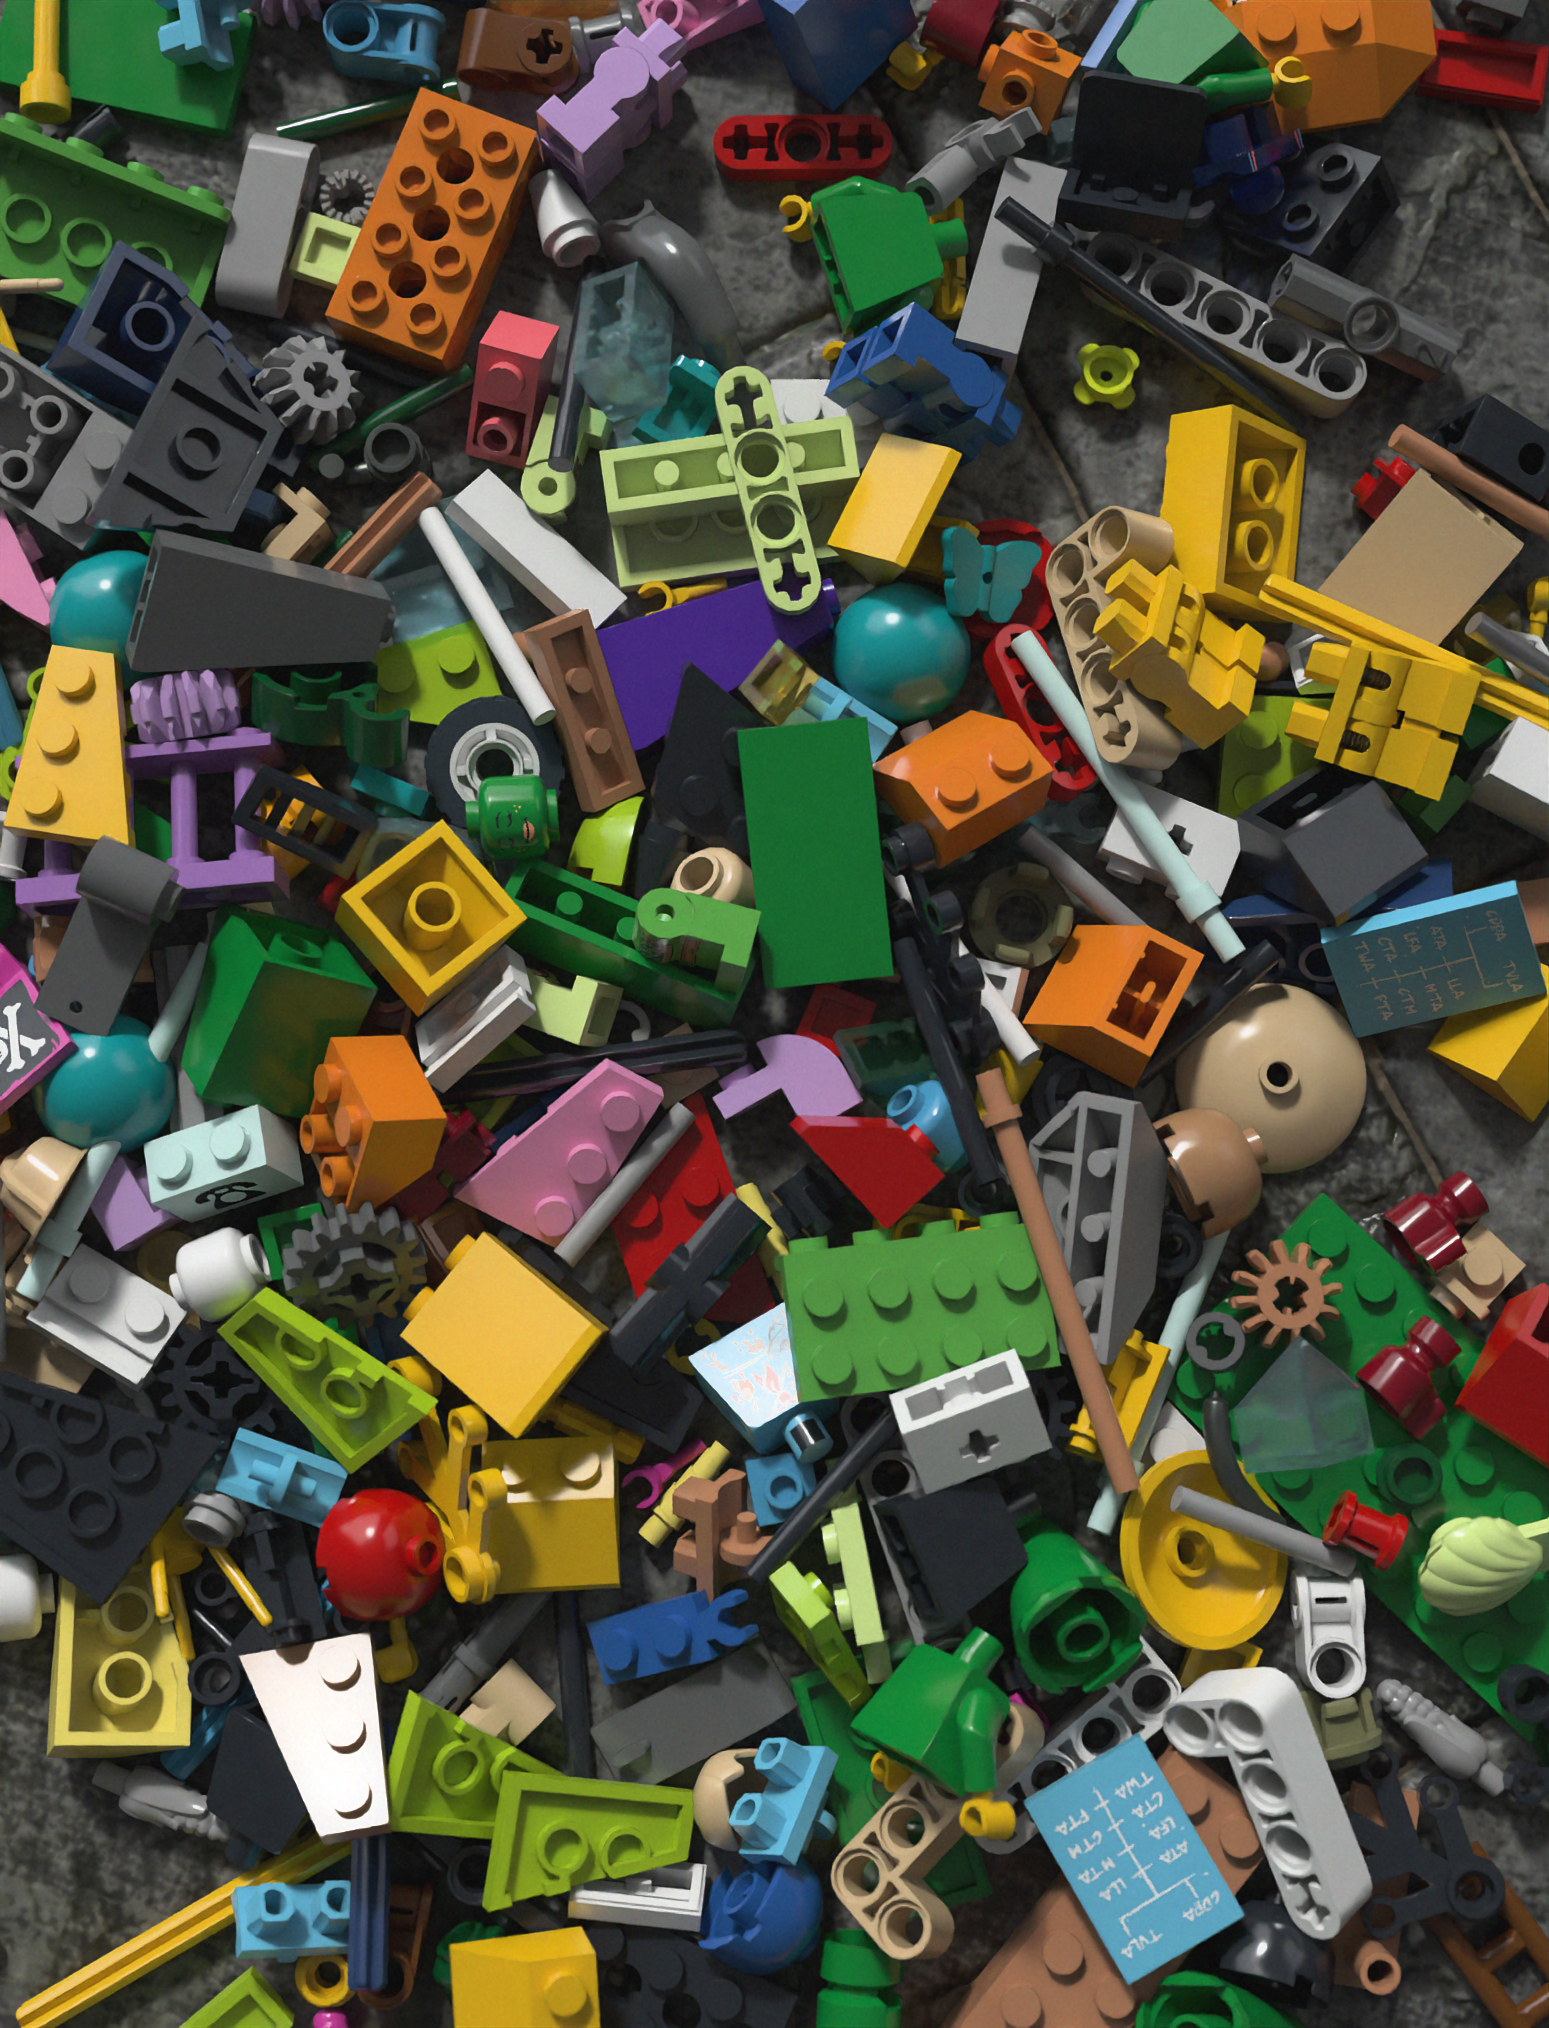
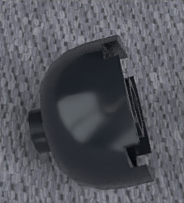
(1272, 1955)

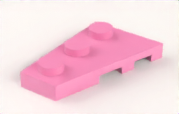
(567, 1156)

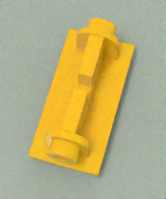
(1131, 1387)

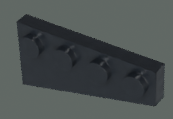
(651, 1406)

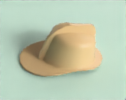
(38, 1180)

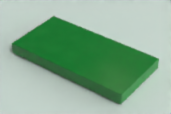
(116, 60)
(815, 852)
(859, 1796)

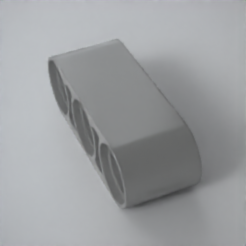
(266, 225)

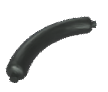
(1224, 1461)

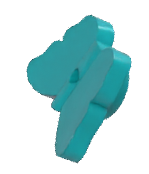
(985, 575)

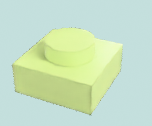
(323, 250)

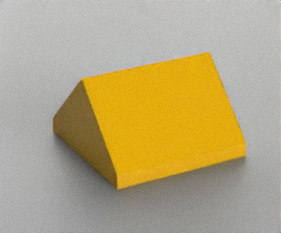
(892, 506)
(1502, 1050)

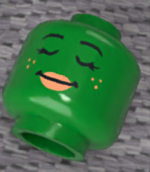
(513, 817)

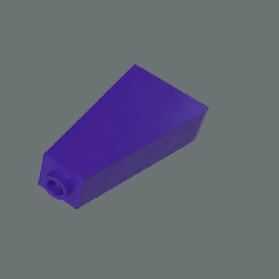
(719, 634)

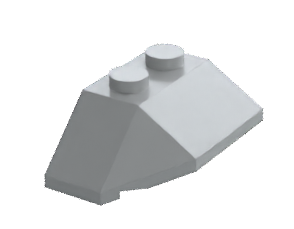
(1106, 1203)

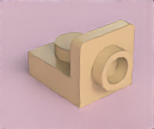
(306, 534)
(1476, 1277)

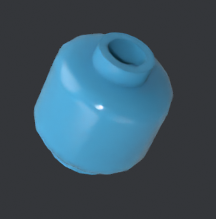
(931, 1113)

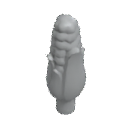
(1442, 1737)
(161, 1799)

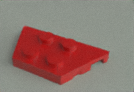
(675, 1205)

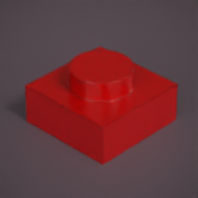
(831, 1011)

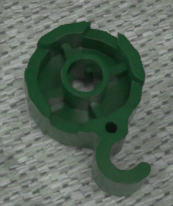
(329, 708)

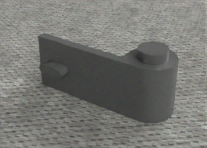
(108, 935)
(696, 1715)

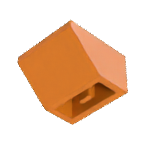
(1112, 996)
(371, 1120)

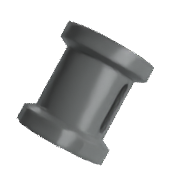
(596, 35)

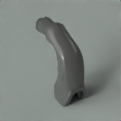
(687, 274)

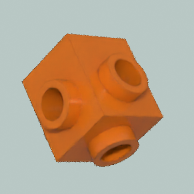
(1027, 73)

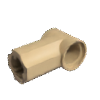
(509, 1705)

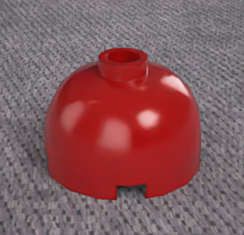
(381, 1554)

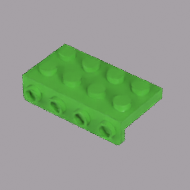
(71, 206)
(913, 1306)

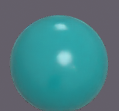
(97, 605)
(901, 652)
(108, 1089)

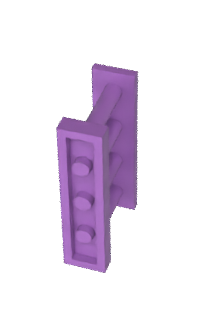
(243, 879)

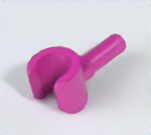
(665, 1470)

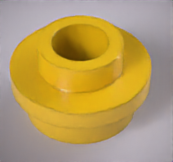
(315, 1989)

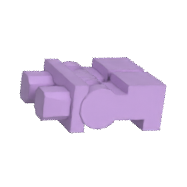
(614, 109)

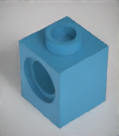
(778, 1485)

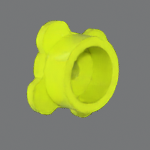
(1110, 359)

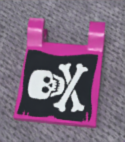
(28, 1038)

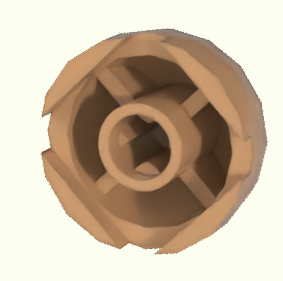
(1212, 1167)

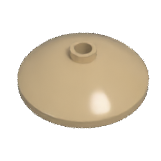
(1323, 1065)

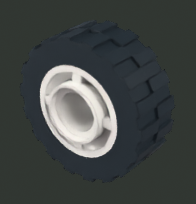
(482, 726)

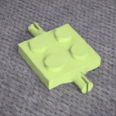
(856, 1596)

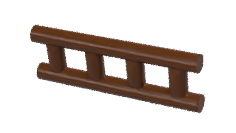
(1480, 1964)

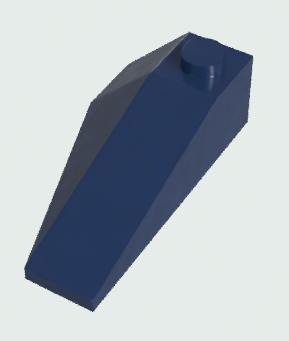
(128, 333)
(1298, 933)

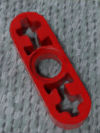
(758, 167)
(1005, 677)

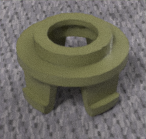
(1025, 881)
(1344, 1727)

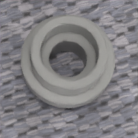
(212, 1518)

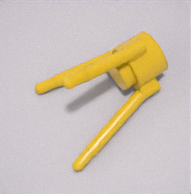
(177, 1553)

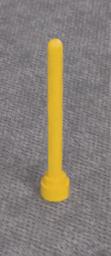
(45, 94)

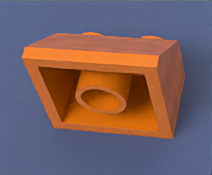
(965, 782)

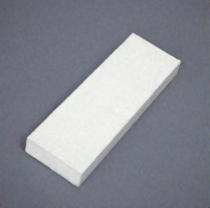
(533, 550)

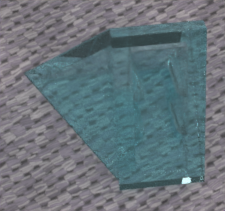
(1302, 1415)

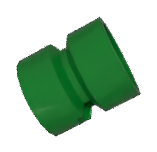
(858, 1982)

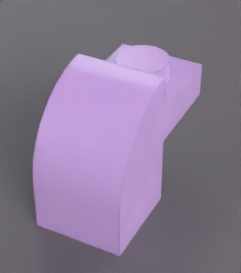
(800, 1069)

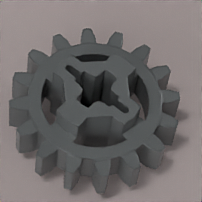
(354, 1265)

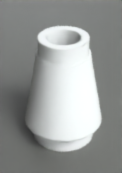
(563, 221)

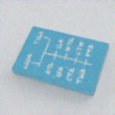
(1434, 959)
(1133, 1858)

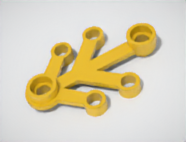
(468, 1564)

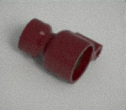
(1426, 1225)
(1402, 1380)

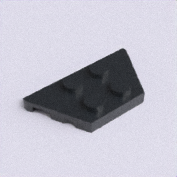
(191, 448)
(701, 762)

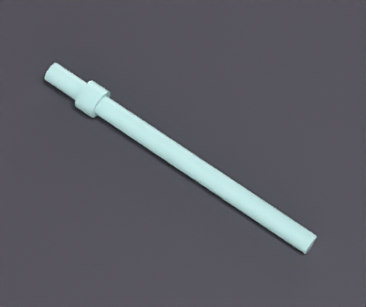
(1197, 899)
(60, 1233)
(1174, 1337)

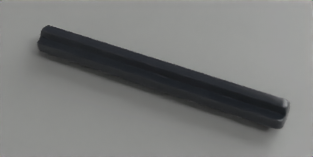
(569, 1067)

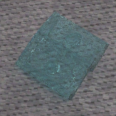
(422, 588)

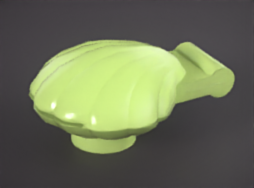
(1481, 1563)

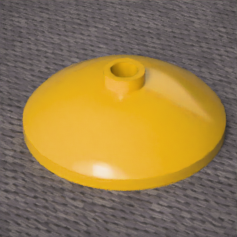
(1221, 1583)

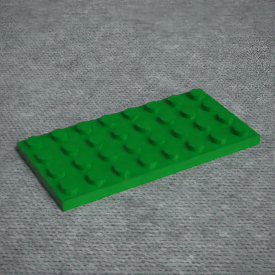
(1478, 1467)

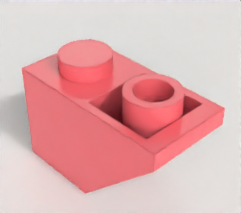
(510, 388)

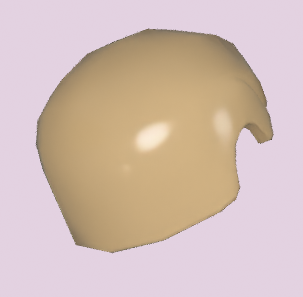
(718, 1788)

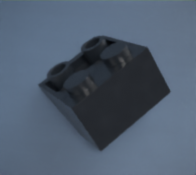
(1328, 843)

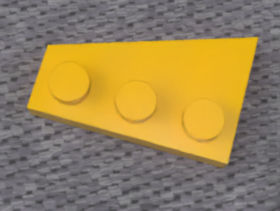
(73, 760)

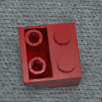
(1512, 1376)

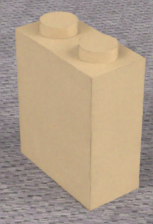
(1423, 560)

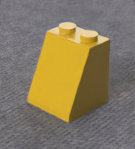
(501, 1332)

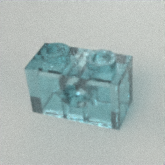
(624, 343)

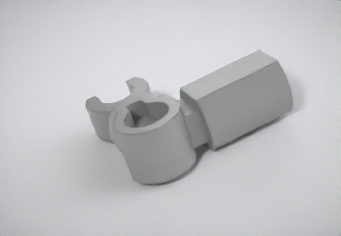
(969, 155)

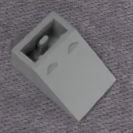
(55, 451)

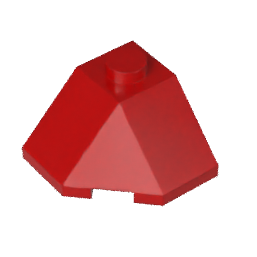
(874, 1160)

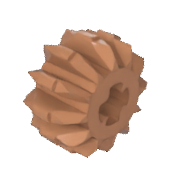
(1307, 1298)

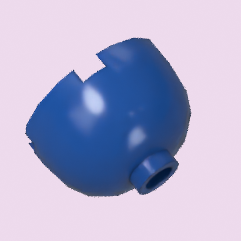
(763, 1916)

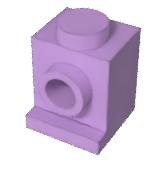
(126, 1207)

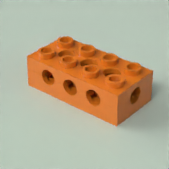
(417, 200)

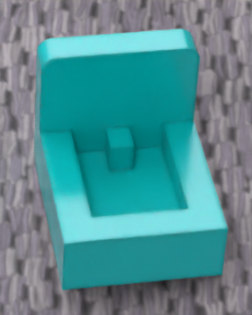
(688, 406)
(391, 795)

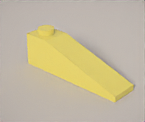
(116, 1674)

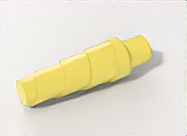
(775, 1243)
(663, 1520)

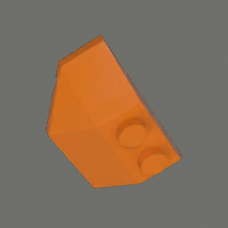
(1353, 50)

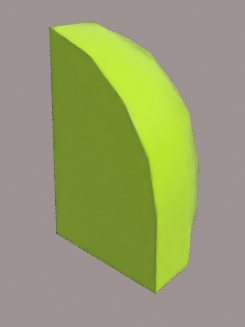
(606, 844)

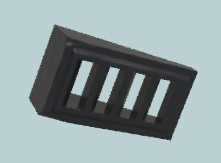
(339, 859)

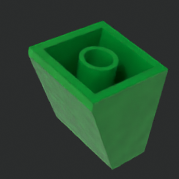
(269, 1009)

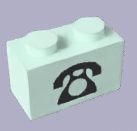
(223, 1164)

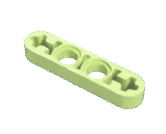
(761, 492)

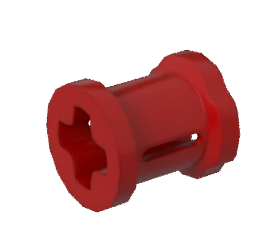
(1365, 1530)

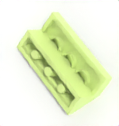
(681, 512)

